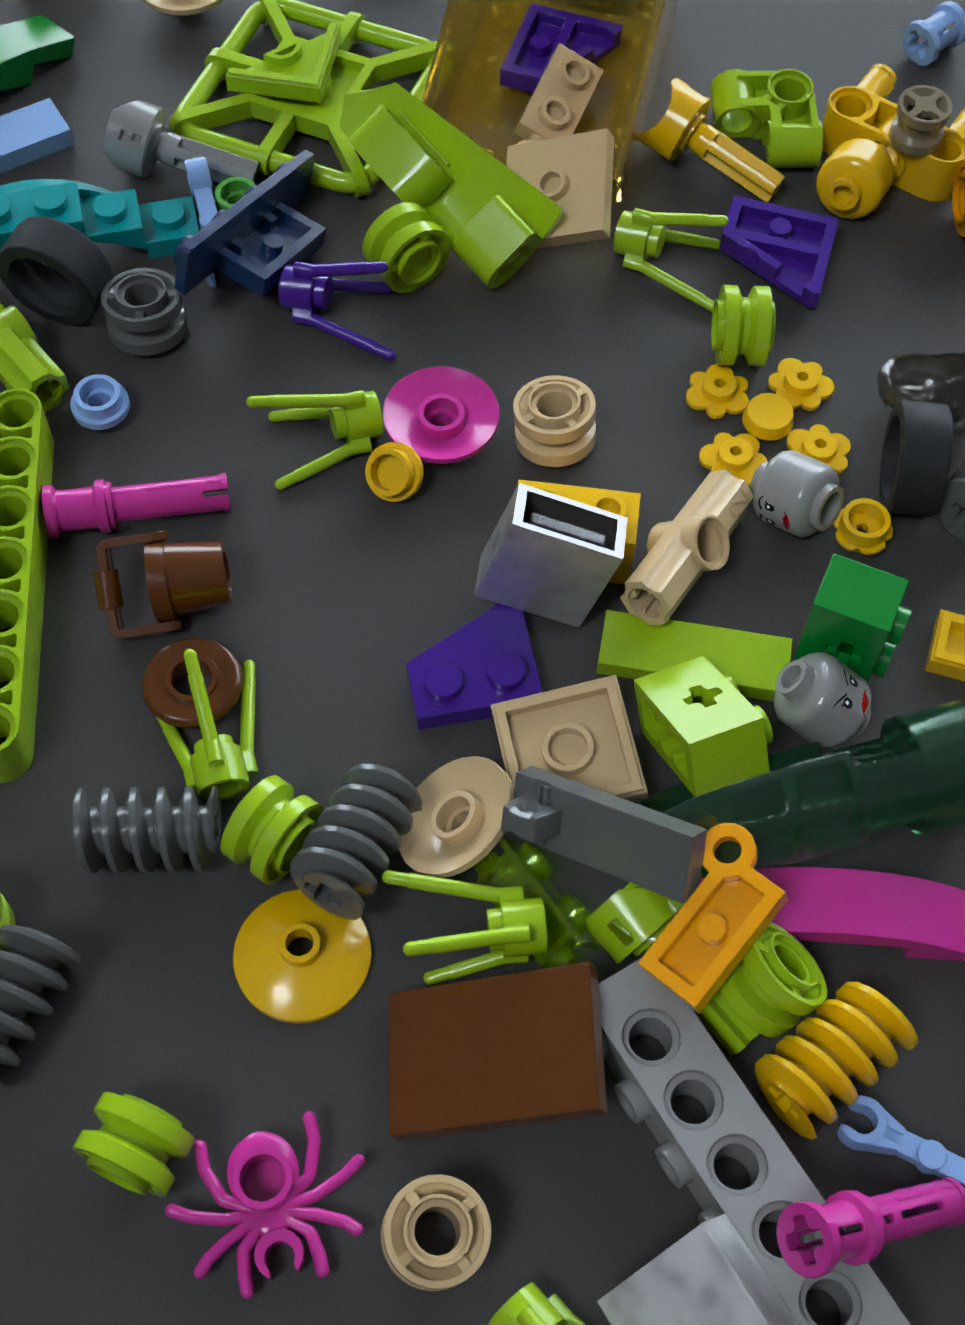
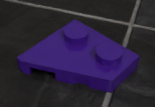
(541, 34)
(781, 245)
(473, 669)

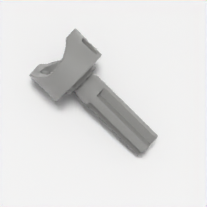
(162, 146)

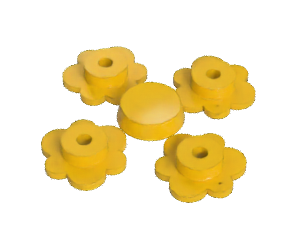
(765, 416)

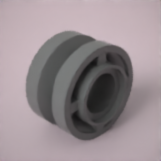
(144, 311)

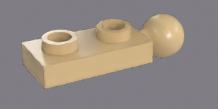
(559, 97)

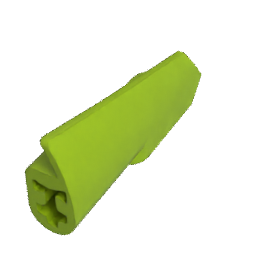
(474, 197)

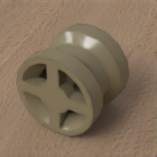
(920, 120)

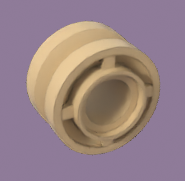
(555, 421)
(471, 1226)

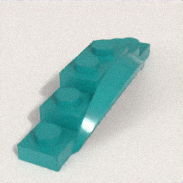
(100, 214)

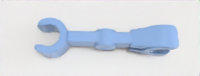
(201, 188)
(892, 1139)

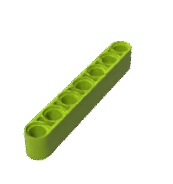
(24, 469)

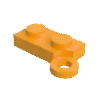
(715, 923)

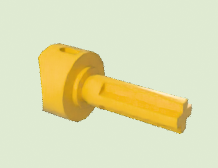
(686, 128)

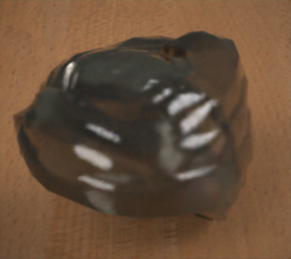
(926, 379)

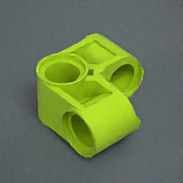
(770, 108)

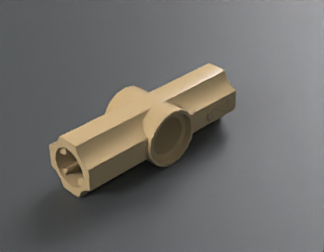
(686, 547)

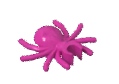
(268, 1203)

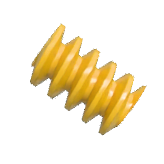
(830, 1052)

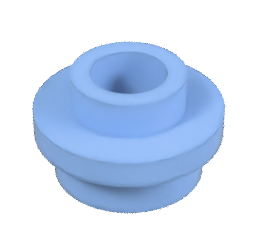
(99, 402)

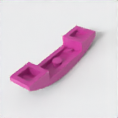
(872, 910)

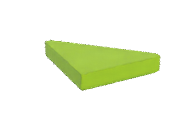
(291, 70)

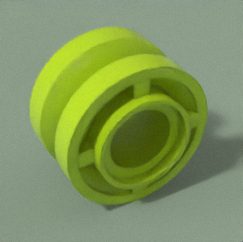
(408, 244)
(743, 325)
(269, 829)
(775, 983)
(134, 1144)

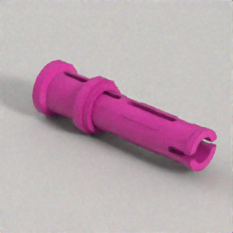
(105, 505)
(929, 1209)

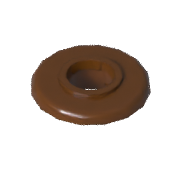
(169, 668)

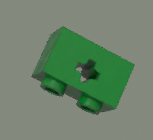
(856, 616)

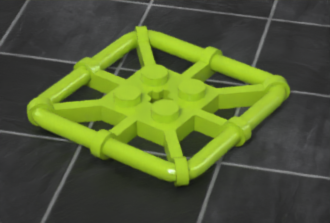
(348, 75)

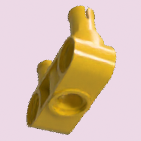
(868, 115)

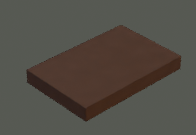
(496, 1053)

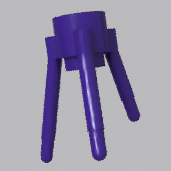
(310, 288)

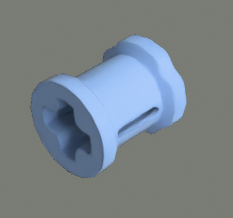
(934, 31)

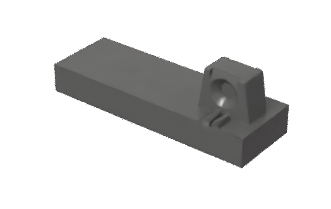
(606, 833)

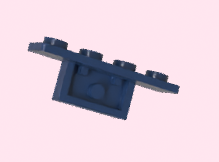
(255, 234)

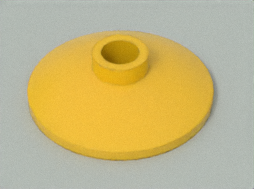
(306, 985)

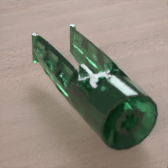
(835, 798)

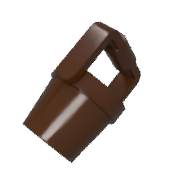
(178, 578)

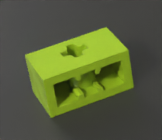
(703, 725)

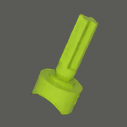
(632, 923)

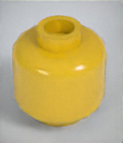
(859, 175)

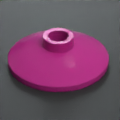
(446, 398)

